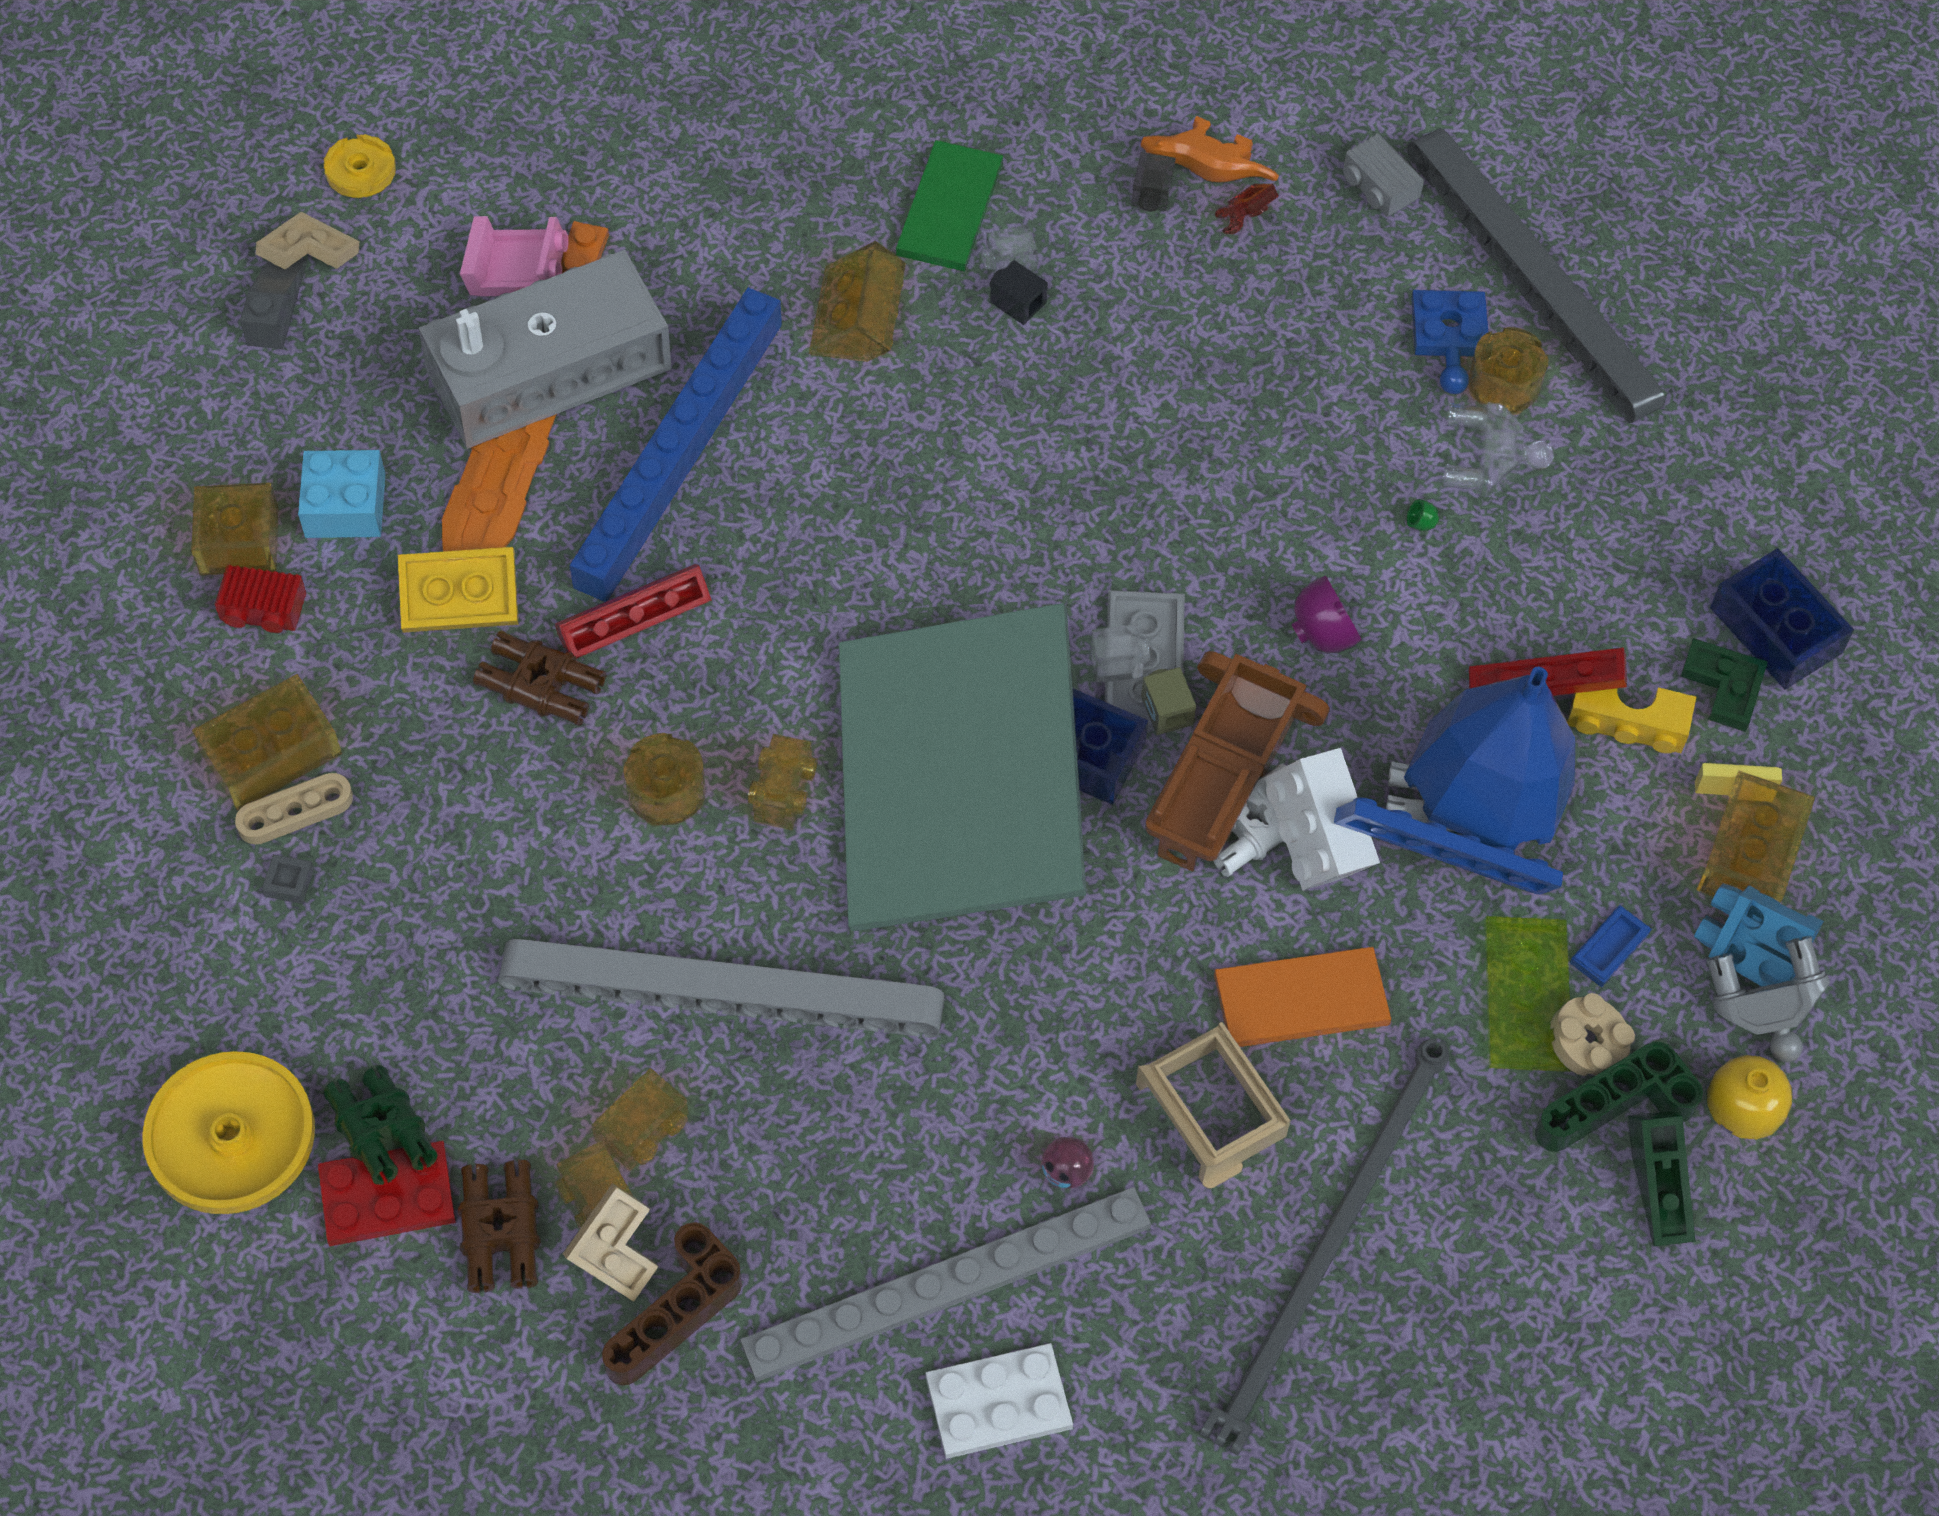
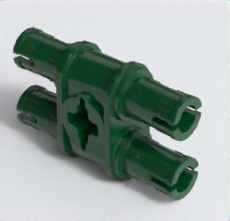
(380, 1124)

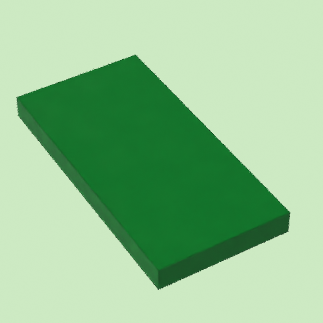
(949, 205)

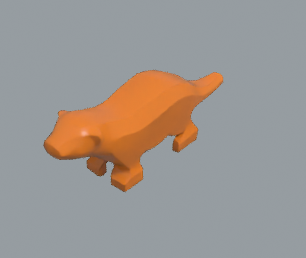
(1208, 155)

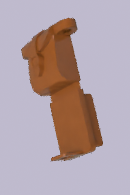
(1227, 755)

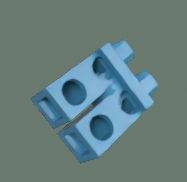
(1755, 933)

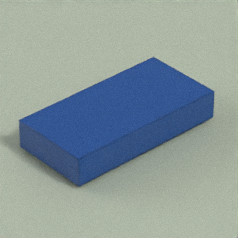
(1610, 946)

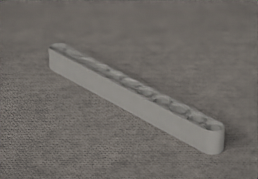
(722, 986)

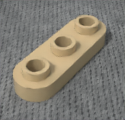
(275, 808)

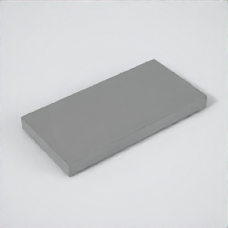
(1162, 624)

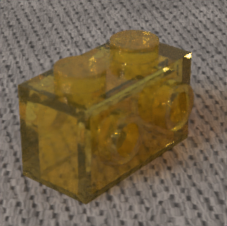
(782, 782)

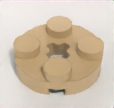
(1604, 1021)

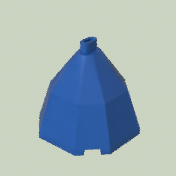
(1497, 763)

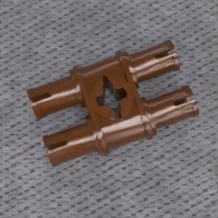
(541, 694)
(519, 1226)

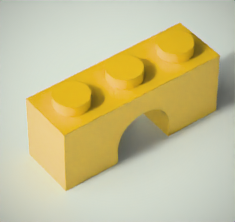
(1661, 725)

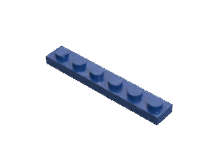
(1458, 850)

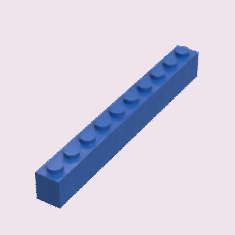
(675, 445)

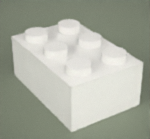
(1306, 805)

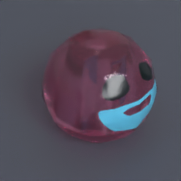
(1067, 1162)

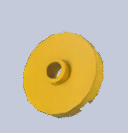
(347, 156)

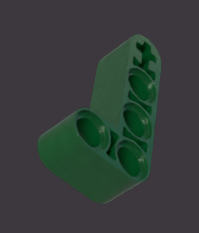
(1612, 1102)

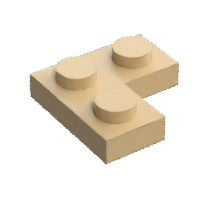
(306, 236)
(602, 1245)

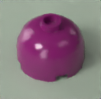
(1323, 618)

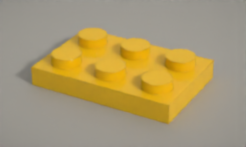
(458, 589)

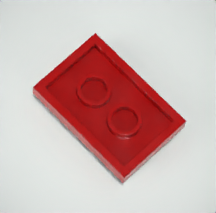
(363, 1210)

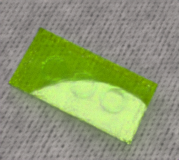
(1524, 990)

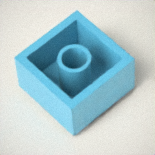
(342, 493)

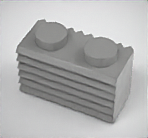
(1382, 175)

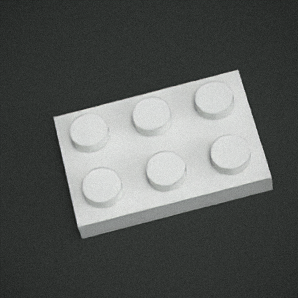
(998, 1400)

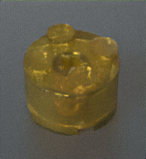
(1508, 369)
(665, 779)

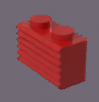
(260, 598)

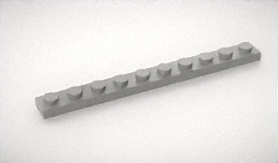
(944, 1284)

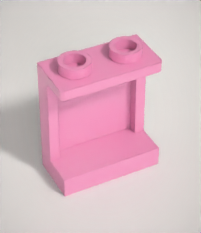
(511, 259)

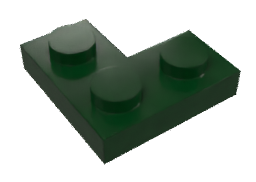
(1734, 676)

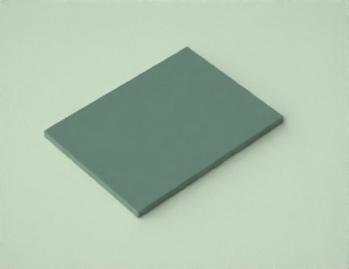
(960, 769)

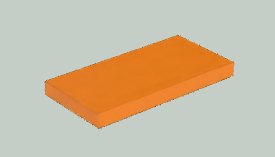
(1302, 997)

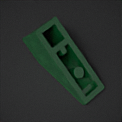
(1663, 1175)

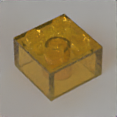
(234, 527)

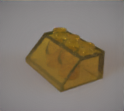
(858, 305)

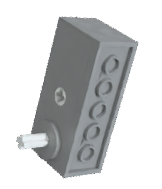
(546, 348)

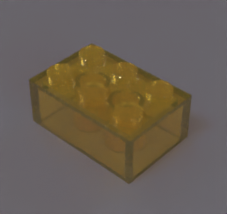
(267, 741)
(1756, 837)

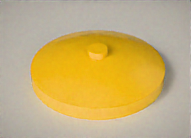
(228, 1132)

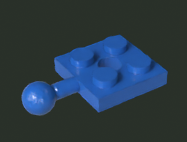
(1437, 339)

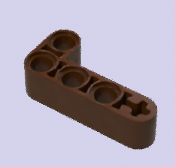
(666, 1310)

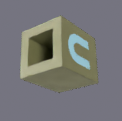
(1168, 700)

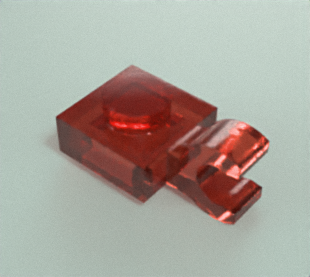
(1249, 202)

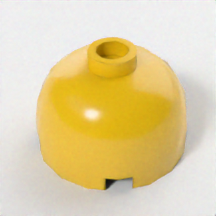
(1750, 1096)

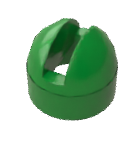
(1422, 515)

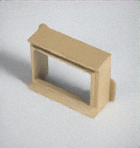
(1226, 1162)

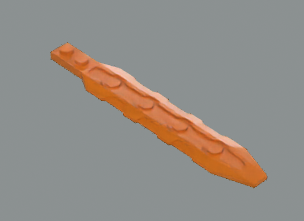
(498, 474)

